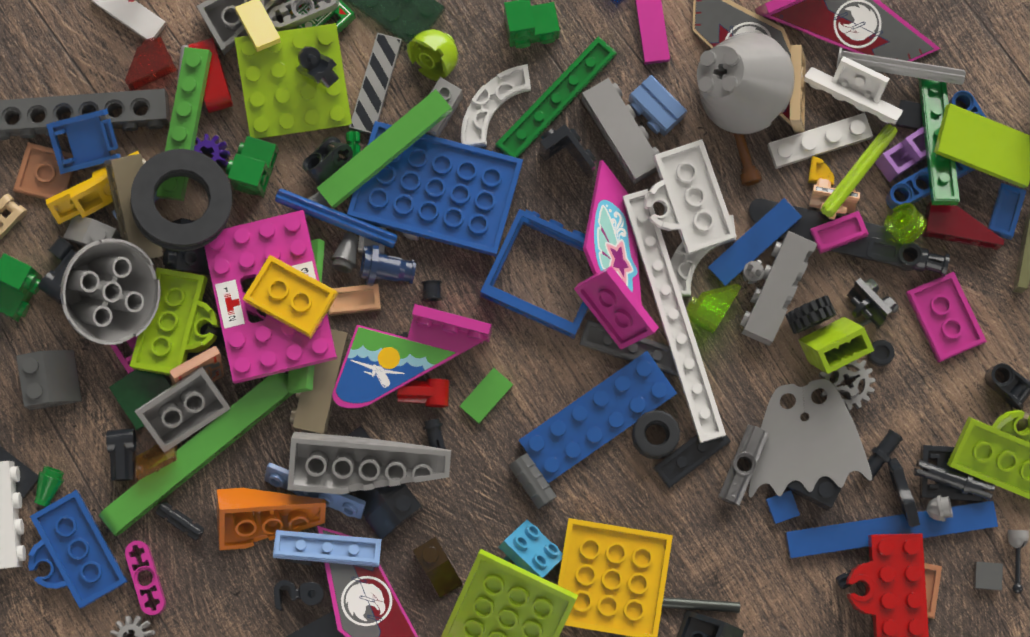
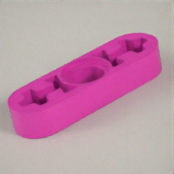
(146, 557)

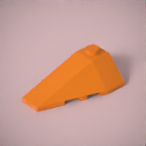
(255, 514)

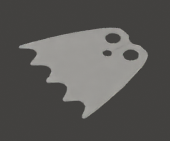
(810, 448)

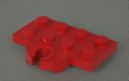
(893, 586)

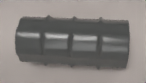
(532, 481)

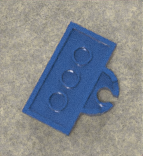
(74, 551)

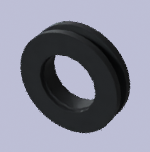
(186, 164)

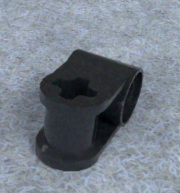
(326, 160)
(1011, 386)

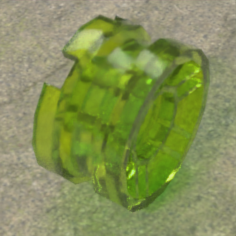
(905, 223)

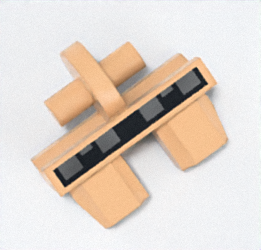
(823, 190)

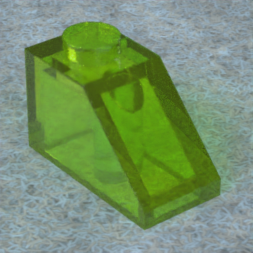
(711, 306)

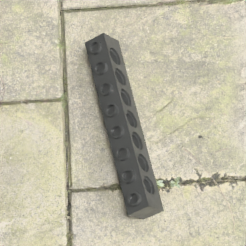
(53, 107)

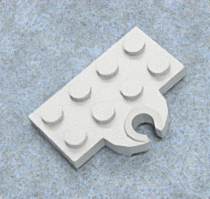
(690, 197)

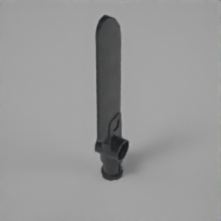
(876, 247)

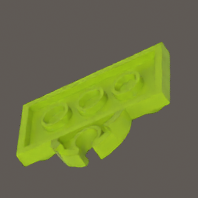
(176, 324)
(996, 452)

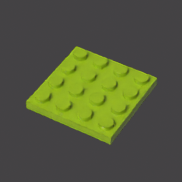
(280, 97)
(508, 602)

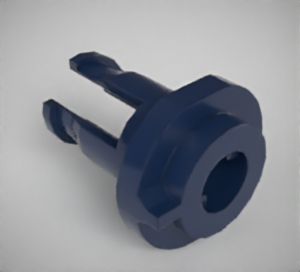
(384, 267)

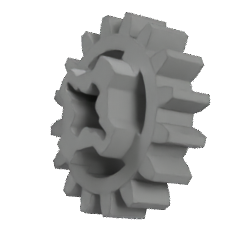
(852, 391)

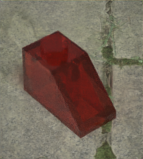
(149, 64)

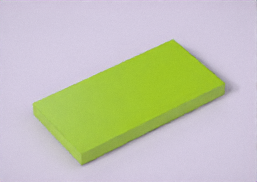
(984, 145)

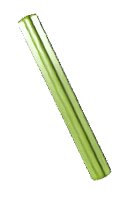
(859, 170)

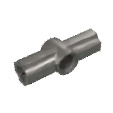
(737, 480)

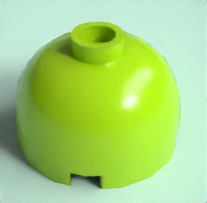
(434, 53)

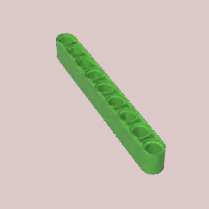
(196, 453)

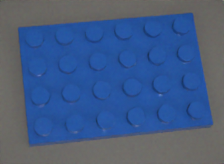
(441, 193)

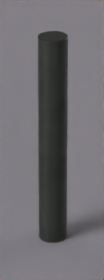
(697, 604)

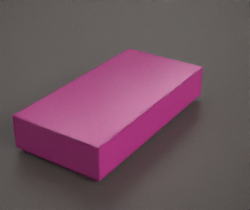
(839, 232)

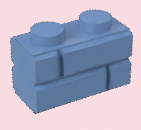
(656, 106)

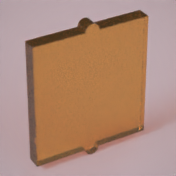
(154, 460)

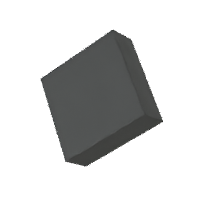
(988, 576)

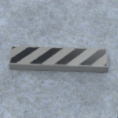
(375, 83)

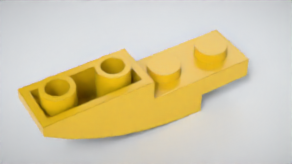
(82, 198)

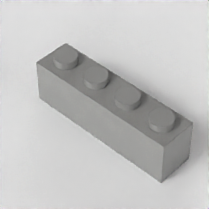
(621, 130)

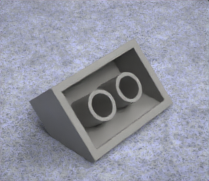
(182, 409)

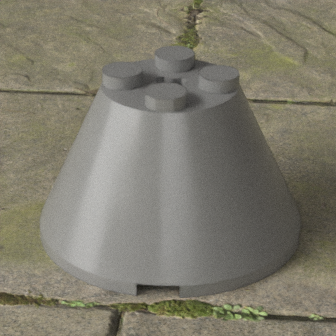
(745, 82)
(110, 291)

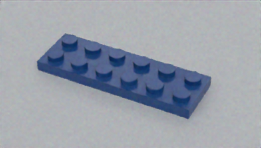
(597, 417)

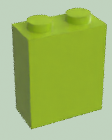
(836, 345)

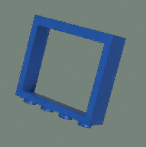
(555, 230)

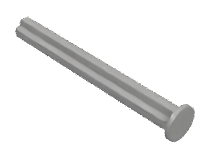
(905, 68)

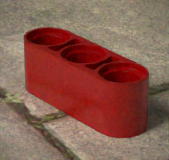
(216, 92)

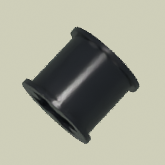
(60, 248)
(431, 290)

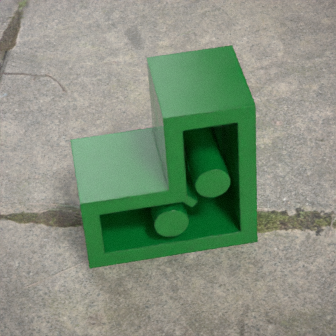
(530, 23)
(252, 166)
(17, 286)

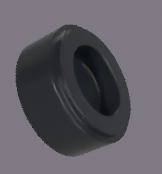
(882, 353)

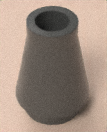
(345, 255)

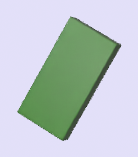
(486, 395)

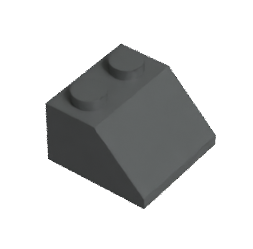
(49, 378)

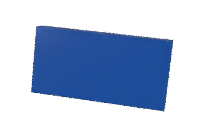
(1006, 210)

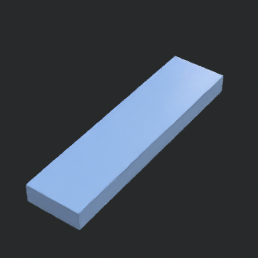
(327, 548)

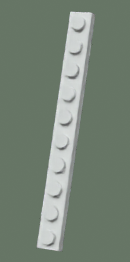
(674, 319)

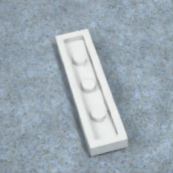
(820, 140)

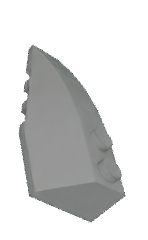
(354, 463)

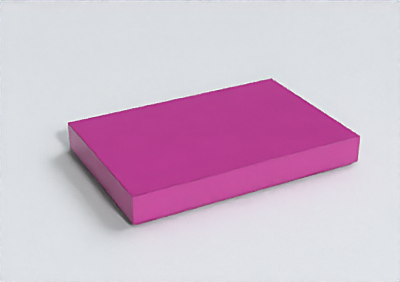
(946, 317)

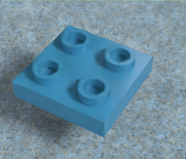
(531, 550)

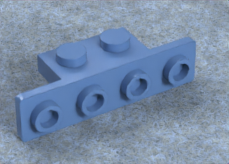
(345, 503)

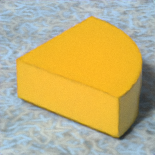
(819, 169)

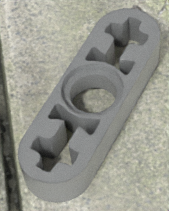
(299, 19)

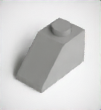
(87, 230)

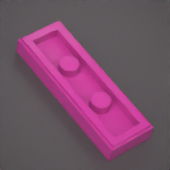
(652, 31)

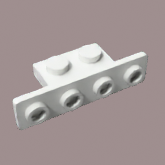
(857, 86)

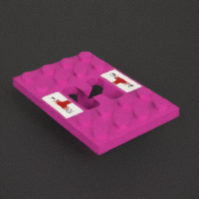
(266, 345)

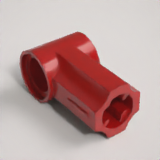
(429, 392)

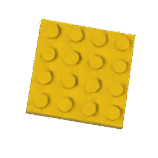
(616, 577)

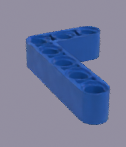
(908, 186)

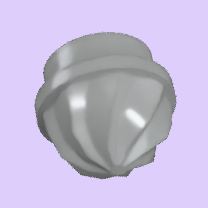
(940, 508)

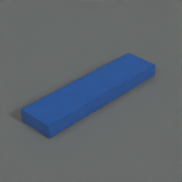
(754, 242)

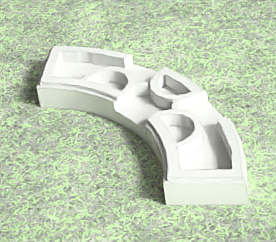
(488, 100)
(685, 264)

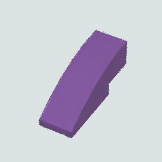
(903, 156)

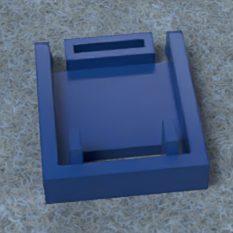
(88, 139)

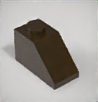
(437, 567)

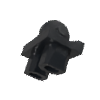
(317, 66)
(869, 304)

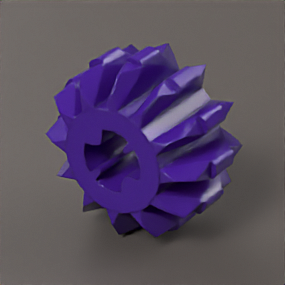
(214, 148)

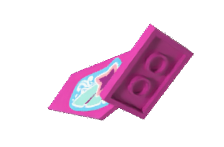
(612, 254)

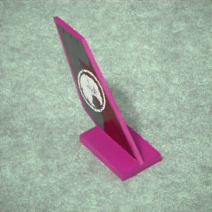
(852, 25)
(365, 600)

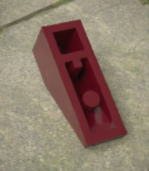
(956, 225)

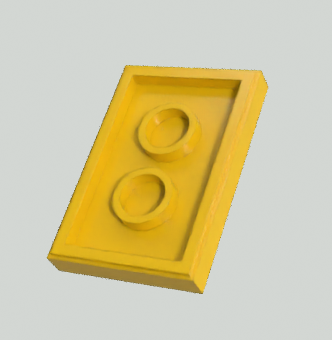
(290, 296)

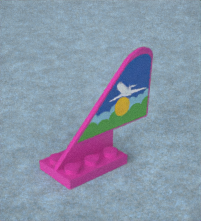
(385, 361)

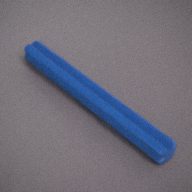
(336, 218)

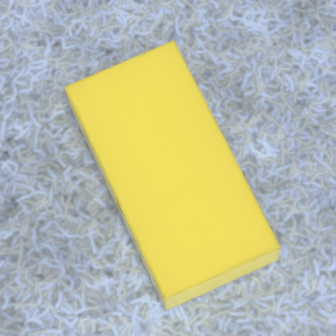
(257, 24)

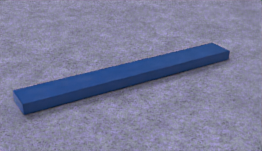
(855, 534)

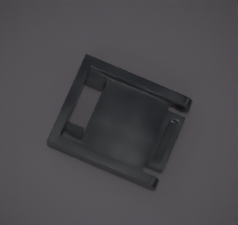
(931, 491)

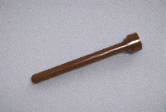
(750, 174)

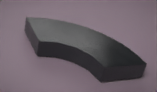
(900, 485)

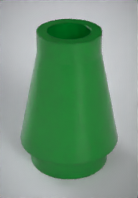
(48, 485)

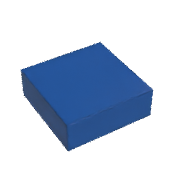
(782, 507)

